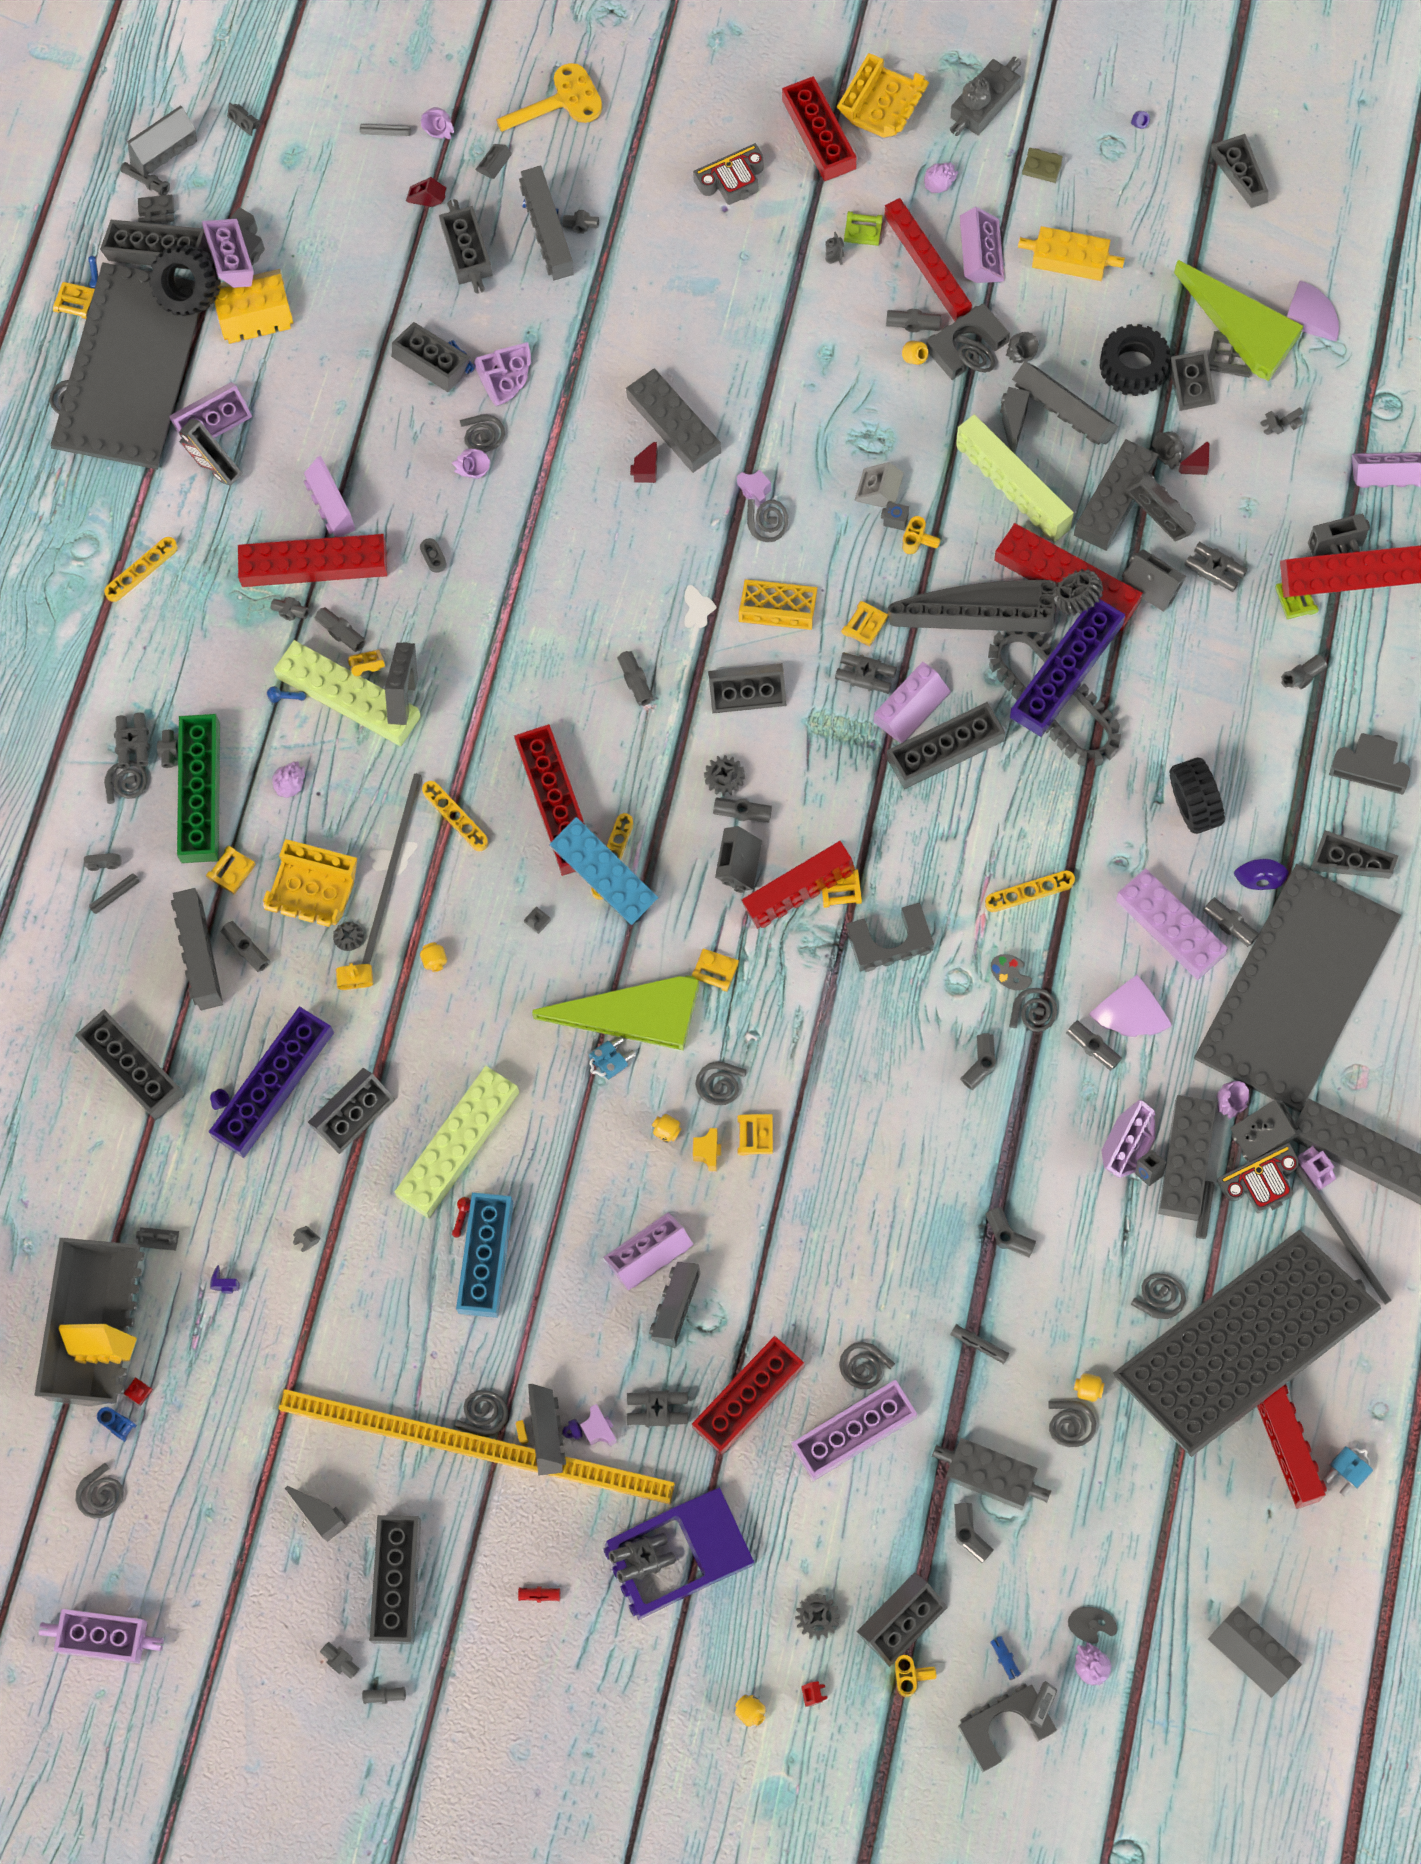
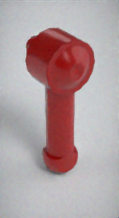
(464, 1207)

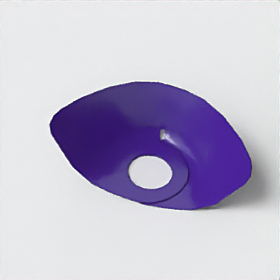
(1253, 871)

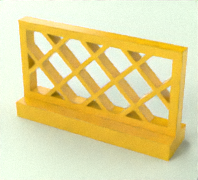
(776, 616)

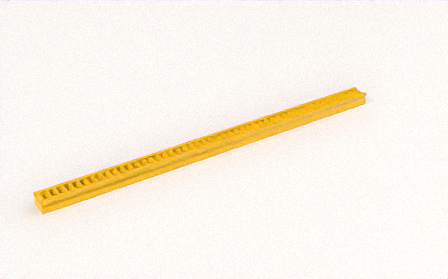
(472, 1445)

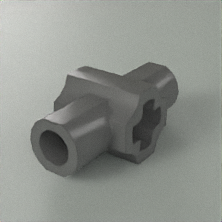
(580, 221)
(289, 608)
(167, 749)
(339, 1660)

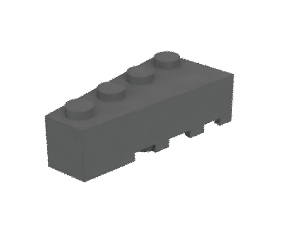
(1241, 168)
(1352, 857)

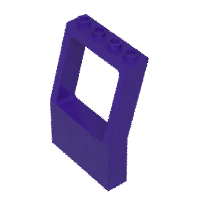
(711, 1537)

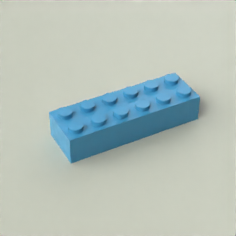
(603, 871)
(484, 1255)

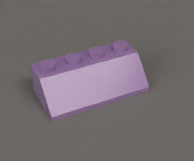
(981, 246)
(229, 252)
(216, 411)
(1387, 469)
(328, 498)
(911, 703)
(648, 1251)

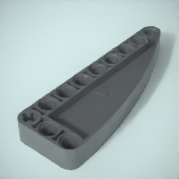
(981, 606)

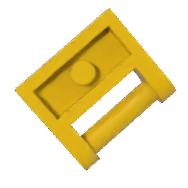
(73, 294)
(869, 627)
(371, 661)
(236, 872)
(848, 884)
(718, 965)
(761, 1134)

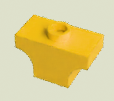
(707, 1149)

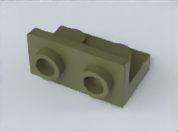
(1042, 165)

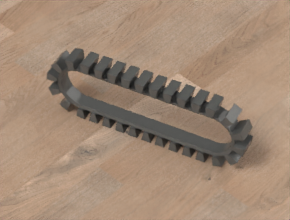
(1080, 694)

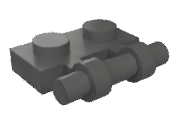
(156, 205)

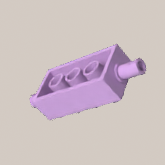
(100, 1636)

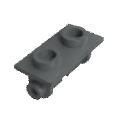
(240, 117)
(834, 249)
(157, 1238)

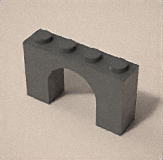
(977, 321)
(400, 679)
(871, 955)
(976, 1729)

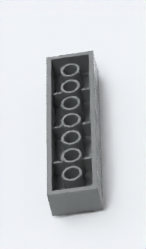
(1360, 1149)

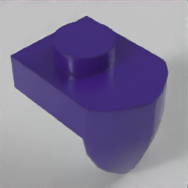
(226, 1286)

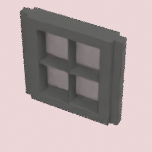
(1224, 361)

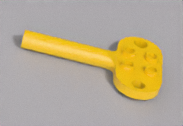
(573, 93)

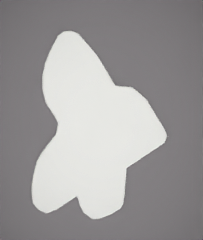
(699, 607)
(383, 857)

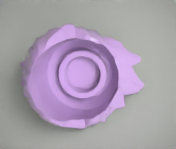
(437, 123)
(940, 177)
(472, 463)
(288, 779)
(1232, 1098)
(1092, 1665)

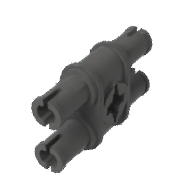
(1214, 558)
(869, 680)
(131, 740)
(664, 1417)
(642, 1566)

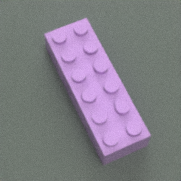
(1171, 924)
(854, 1430)

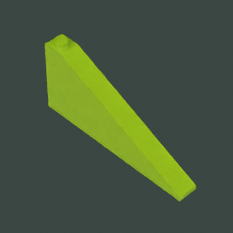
(1253, 329)
(644, 1013)

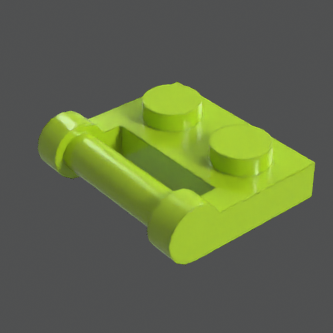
(863, 233)
(1293, 605)

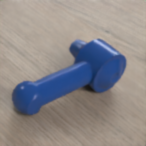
(94, 272)
(275, 695)

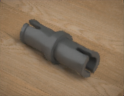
(383, 1695)

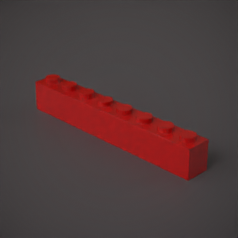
(927, 259)

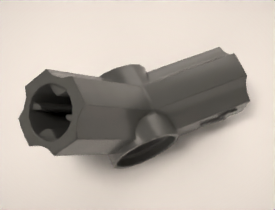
(1304, 674)
(985, 1052)
(1017, 1242)
(964, 1521)

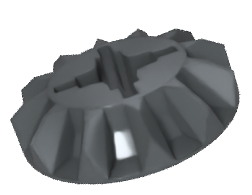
(347, 944)

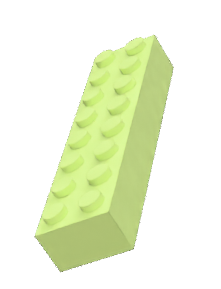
(1014, 478)
(341, 691)
(457, 1142)

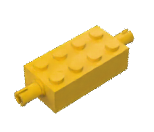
(1071, 253)

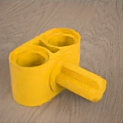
(917, 536)
(354, 976)
(912, 1675)

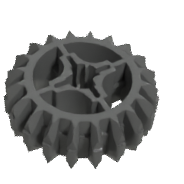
(1078, 592)

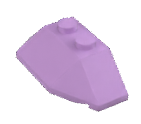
(1129, 1139)

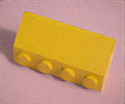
(97, 1343)

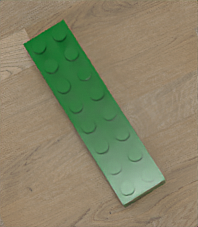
(198, 788)

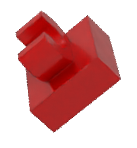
(138, 1391)
(812, 1693)

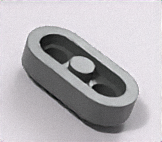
(434, 556)
(108, 861)

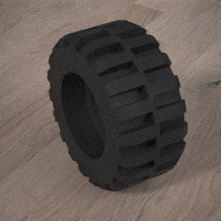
(164, 284)
(1139, 340)
(1197, 795)

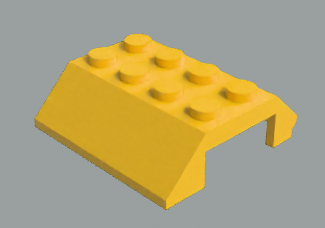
(881, 98)
(253, 307)
(311, 883)

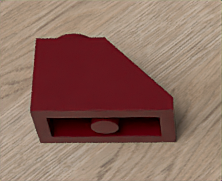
(426, 193)
(645, 465)

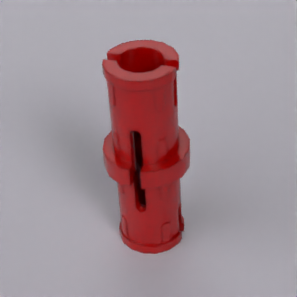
(539, 1594)

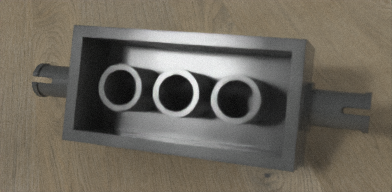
(1003, 86)
(465, 245)
(991, 1473)

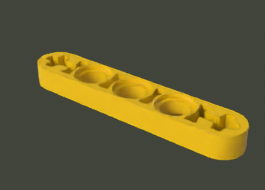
(142, 561)
(449, 809)
(614, 847)
(1036, 884)

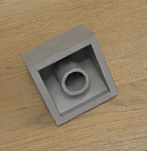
(879, 485)

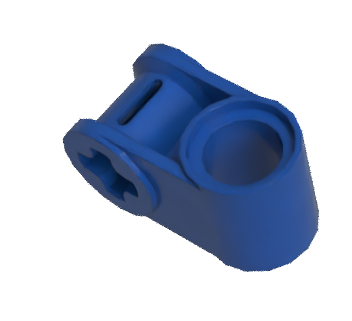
(118, 1425)

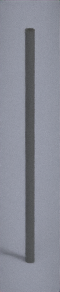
(391, 869)
(1342, 1235)

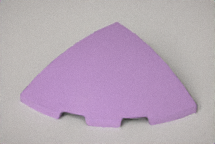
(1314, 312)
(504, 372)
(1131, 1011)

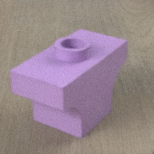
(754, 486)
(1317, 1167)
(598, 1427)

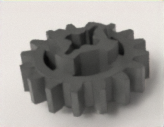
(718, 781)
(810, 1610)

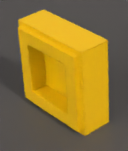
(521, 1430)

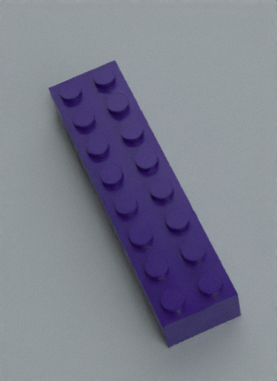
(1067, 667)
(271, 1082)

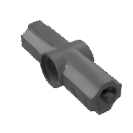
(913, 320)
(340, 629)
(635, 678)
(754, 811)
(1231, 922)
(238, 939)
(1084, 1037)

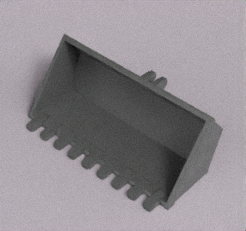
(89, 1286)

